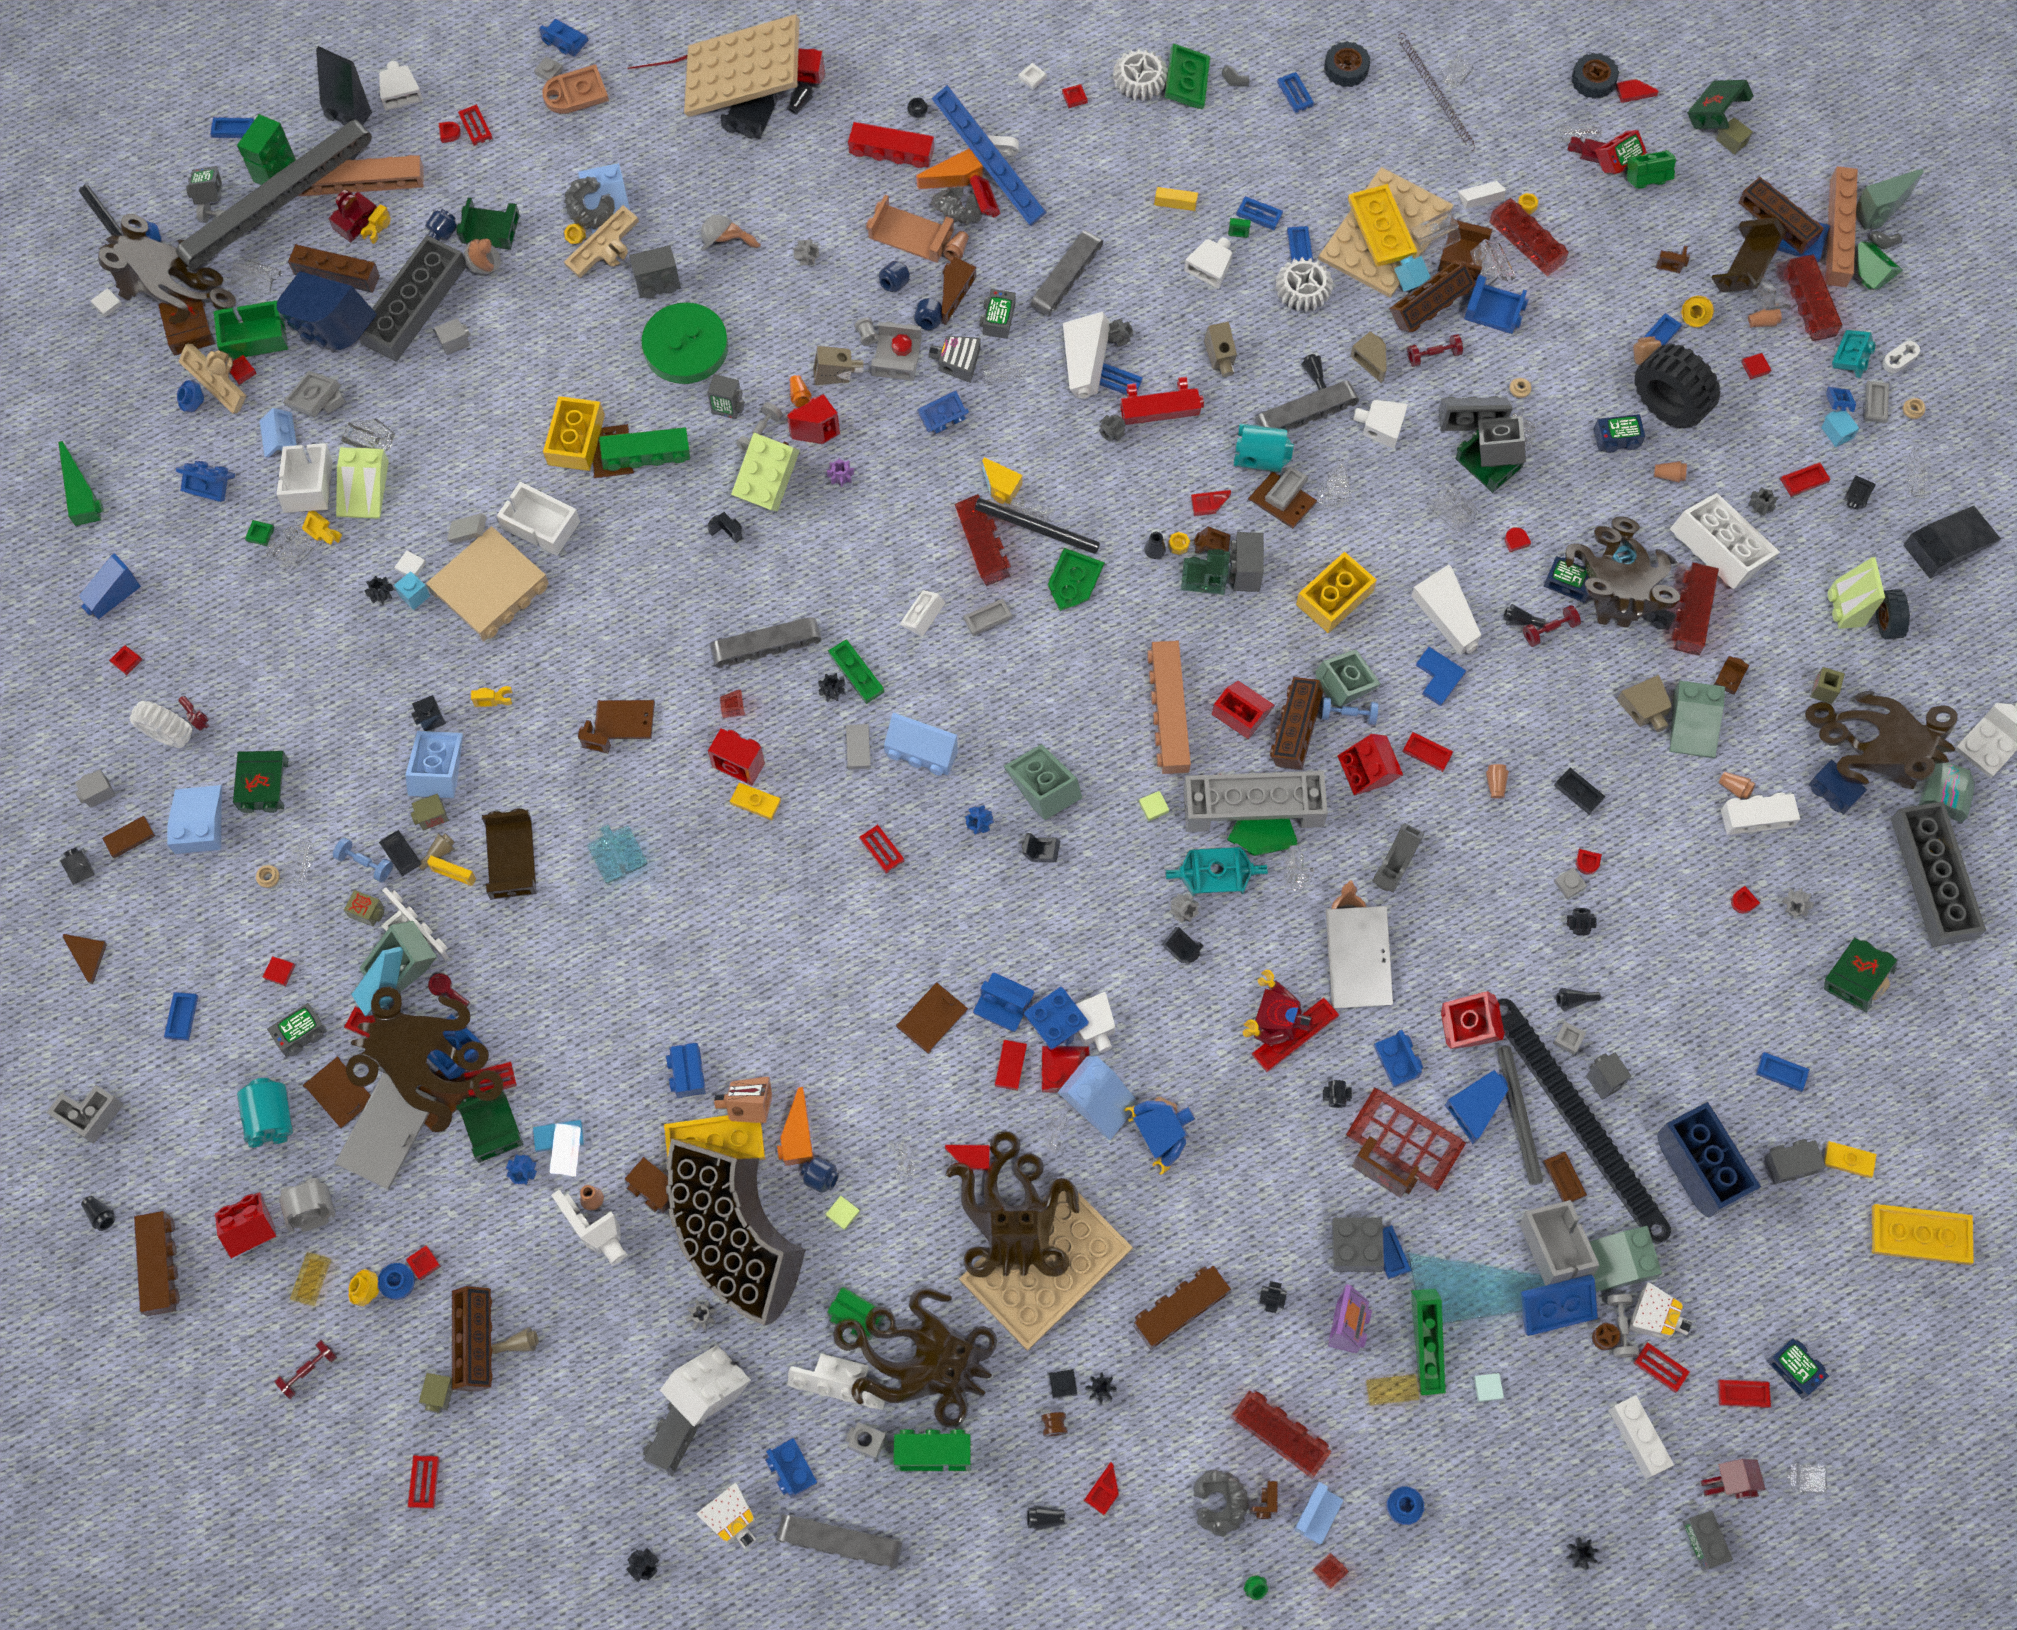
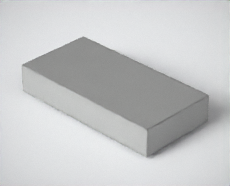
(1876, 402)
(1286, 488)
(466, 528)
(987, 617)
(858, 746)

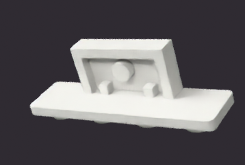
(407, 914)
(833, 1379)

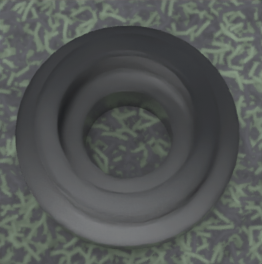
(917, 102)

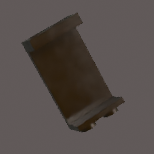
(1751, 262)
(510, 854)

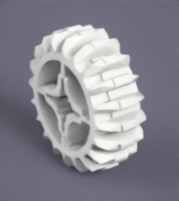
(1151, 80)
(1309, 294)
(161, 724)

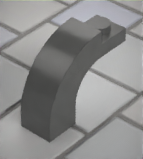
(1398, 858)

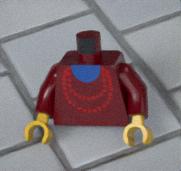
(1277, 1015)

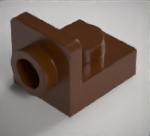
(1672, 261)
(1211, 539)
(1732, 674)
(596, 741)
(1269, 1496)

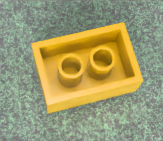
(574, 433)
(1336, 592)

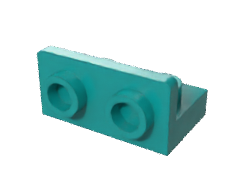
(1854, 352)

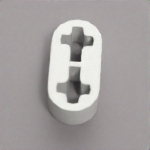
(1006, 145)
(1898, 353)

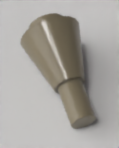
(440, 847)
(523, 1341)

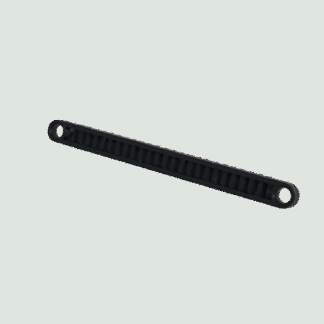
(1582, 1122)

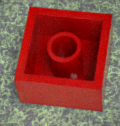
(736, 756)

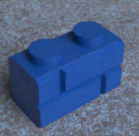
(687, 1070)

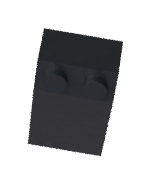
(340, 89)
(1950, 541)

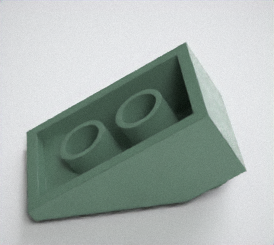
(1884, 198)
(1696, 718)
(1044, 781)
(416, 952)
(1625, 1259)

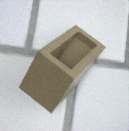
(1371, 355)

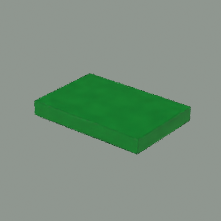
(1187, 76)

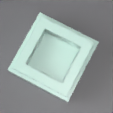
(1488, 1387)

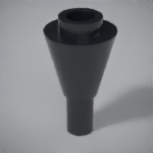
(1313, 366)
(1518, 616)
(1572, 998)

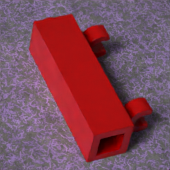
(1161, 405)

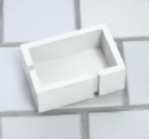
(304, 484)
(538, 518)
(705, 1385)

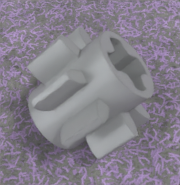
(806, 252)
(1798, 902)
(1184, 907)
(707, 1317)

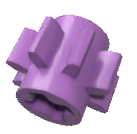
(844, 472)

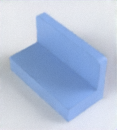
(277, 431)
(1319, 1514)

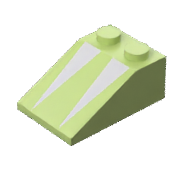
(361, 482)
(1857, 595)

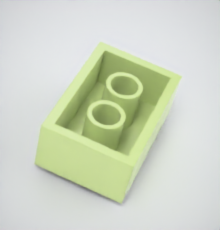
(765, 472)

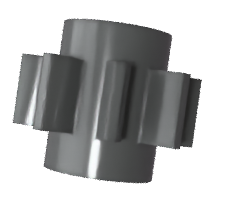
(1120, 332)
(1112, 427)
(1763, 501)

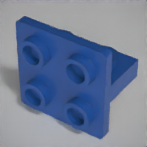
(205, 480)
(1003, 1002)
(1056, 1018)

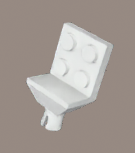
(1992, 739)
(600, 1236)

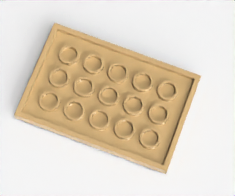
(742, 65)
(1348, 248)
(1036, 1302)

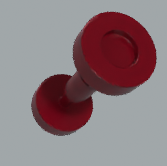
(1415, 356)
(1570, 615)
(285, 1386)

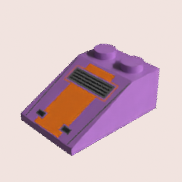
(1349, 1321)

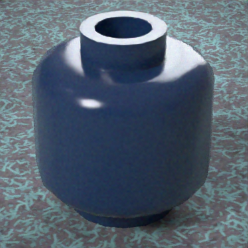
(441, 225)
(894, 276)
(928, 314)
(820, 1175)

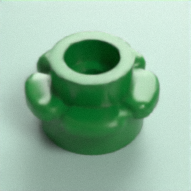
(1256, 1587)

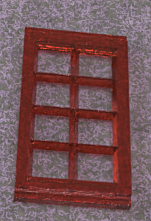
(1445, 1163)

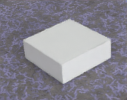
(1032, 76)
(106, 302)
(410, 562)

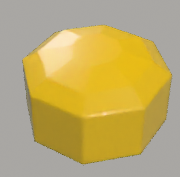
(1528, 202)
(575, 233)
(1179, 543)

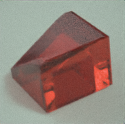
(732, 704)

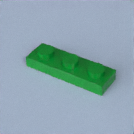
(856, 671)

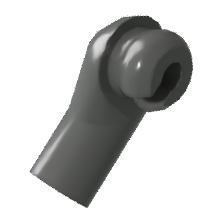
(1233, 78)
(1885, 241)

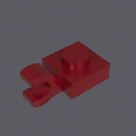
(1585, 148)

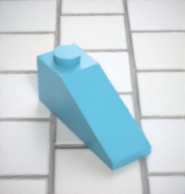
(381, 974)

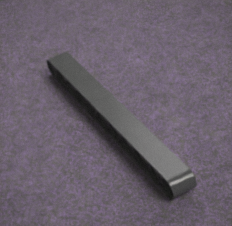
(273, 194)

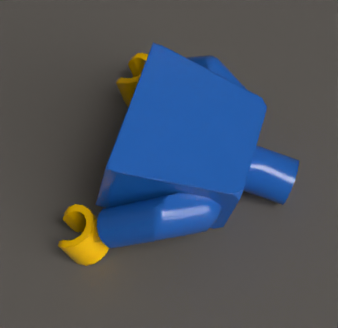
(1162, 1130)

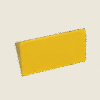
(1176, 198)

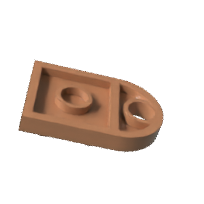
(575, 90)

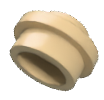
(1518, 392)
(1916, 403)
(263, 871)

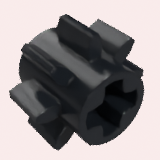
(384, 592)
(837, 685)
(1581, 921)
(1337, 1094)
(1273, 1297)
(1101, 1396)
(1589, 1552)
(642, 1565)

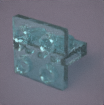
(616, 853)

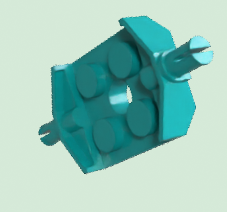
(1200, 879)

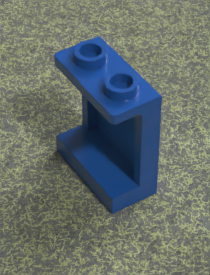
(1495, 307)

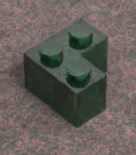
(1208, 574)

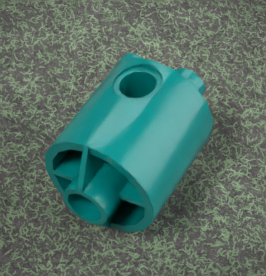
(1262, 448)
(264, 1112)

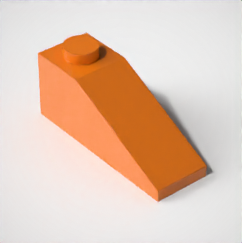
(951, 172)
(796, 1137)

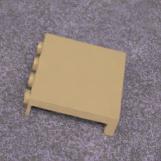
(488, 583)

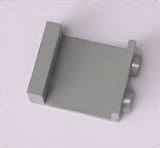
(886, 362)

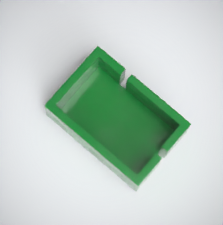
(265, 149)
(258, 334)
(932, 1451)

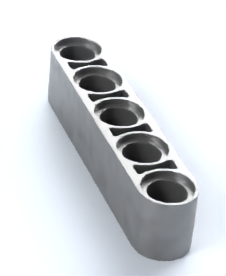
(1066, 272)
(1310, 407)
(765, 641)
(839, 1540)

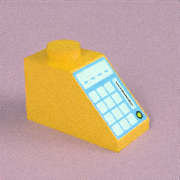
(1001, 481)

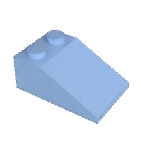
(611, 183)
(434, 764)
(195, 820)
(1099, 1096)

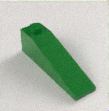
(80, 499)
(1429, 1340)

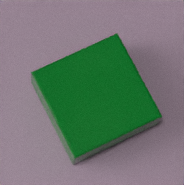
(1239, 227)
(259, 533)

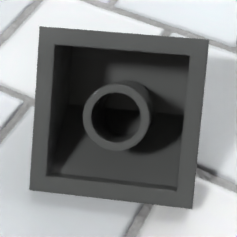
(1502, 441)

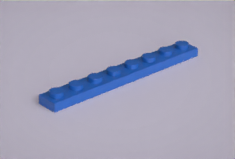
(989, 155)

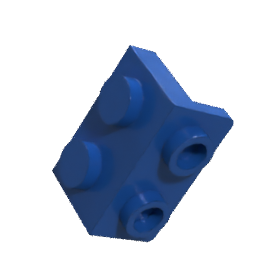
(942, 411)

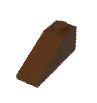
(957, 281)

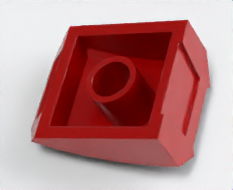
(1472, 1020)

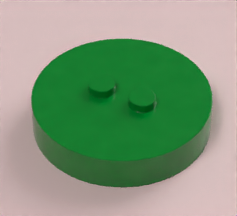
(685, 343)

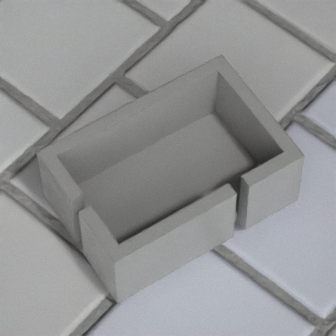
(1553, 1247)

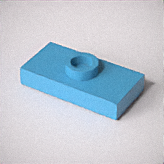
(544, 1135)

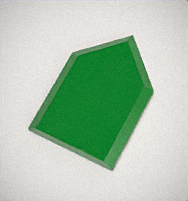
(1074, 578)
(1263, 835)

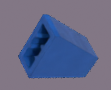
(108, 587)
(1477, 1104)

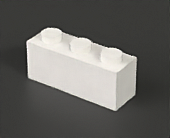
(1760, 813)
(1641, 1437)

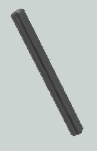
(1520, 1116)

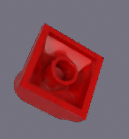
(1060, 1065)

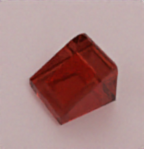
(1330, 1571)

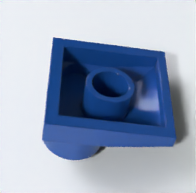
(457, 1040)

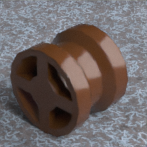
(1610, 1334)
(1054, 1424)

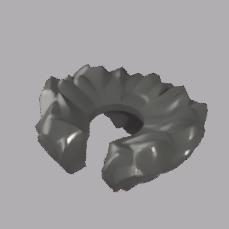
(950, 205)
(576, 208)
(1236, 1502)

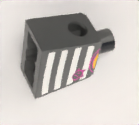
(957, 356)

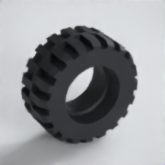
(1677, 386)

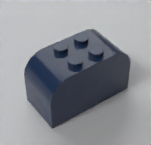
(325, 311)
(1706, 1161)

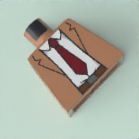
(747, 1100)

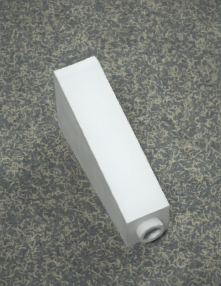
(1085, 352)
(1448, 609)

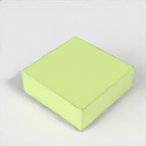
(1154, 806)
(842, 1213)

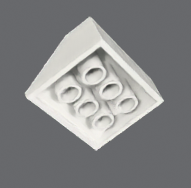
(1724, 540)

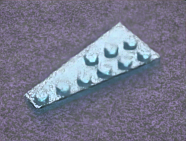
(1471, 1289)

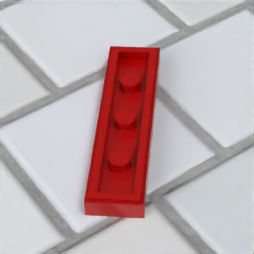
(1271, 1056)

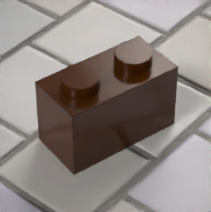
(650, 1184)

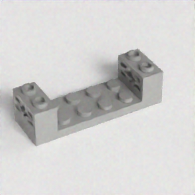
(1255, 798)

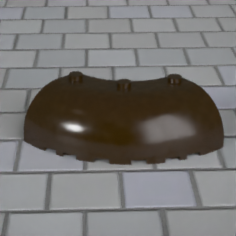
(727, 1231)

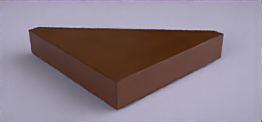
(87, 954)

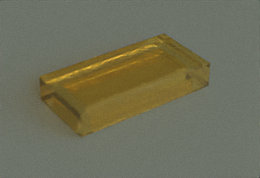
(310, 1279)
(1392, 1390)

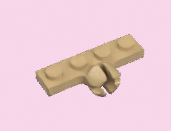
(603, 243)
(213, 375)

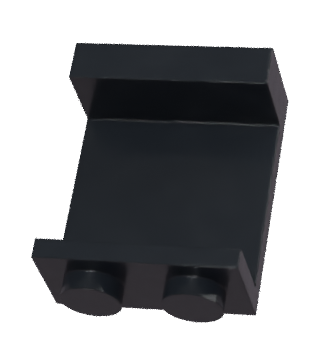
(750, 116)

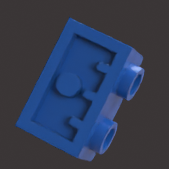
(563, 37)
(1399, 1058)
(791, 1467)

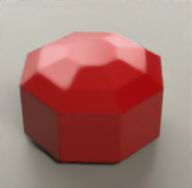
(902, 345)

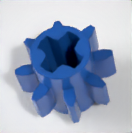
(979, 819)
(521, 1169)

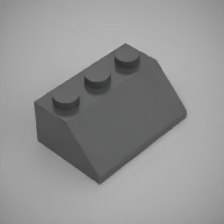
(1464, 413)
(671, 1441)

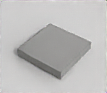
(311, 394)

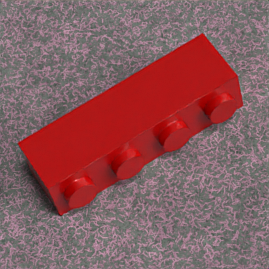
(891, 145)

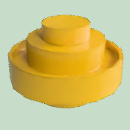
(1697, 311)
(363, 1287)

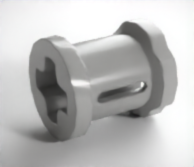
(866, 331)

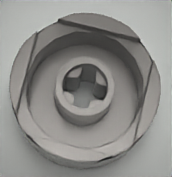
(306, 1205)

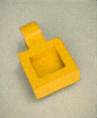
(377, 221)
(317, 527)
(487, 698)

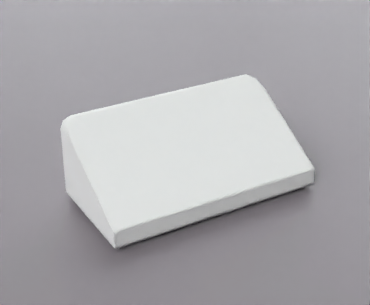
(1482, 194)
(923, 612)

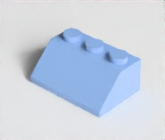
(920, 744)

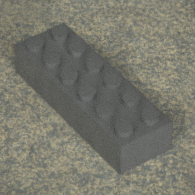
(412, 297)
(1938, 877)

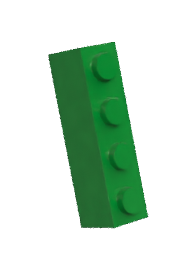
(644, 448)

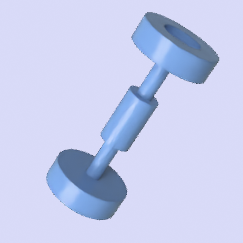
(1350, 711)
(343, 849)

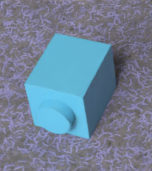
(1412, 272)
(1839, 427)
(412, 590)

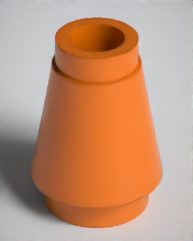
(799, 392)

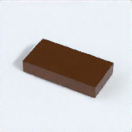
(128, 837)
(1564, 1177)

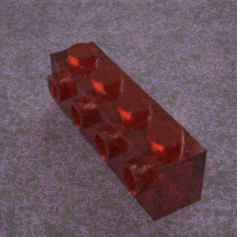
(1529, 236)
(1812, 298)
(983, 542)
(1695, 608)
(1281, 1434)

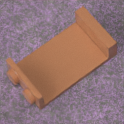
(909, 231)

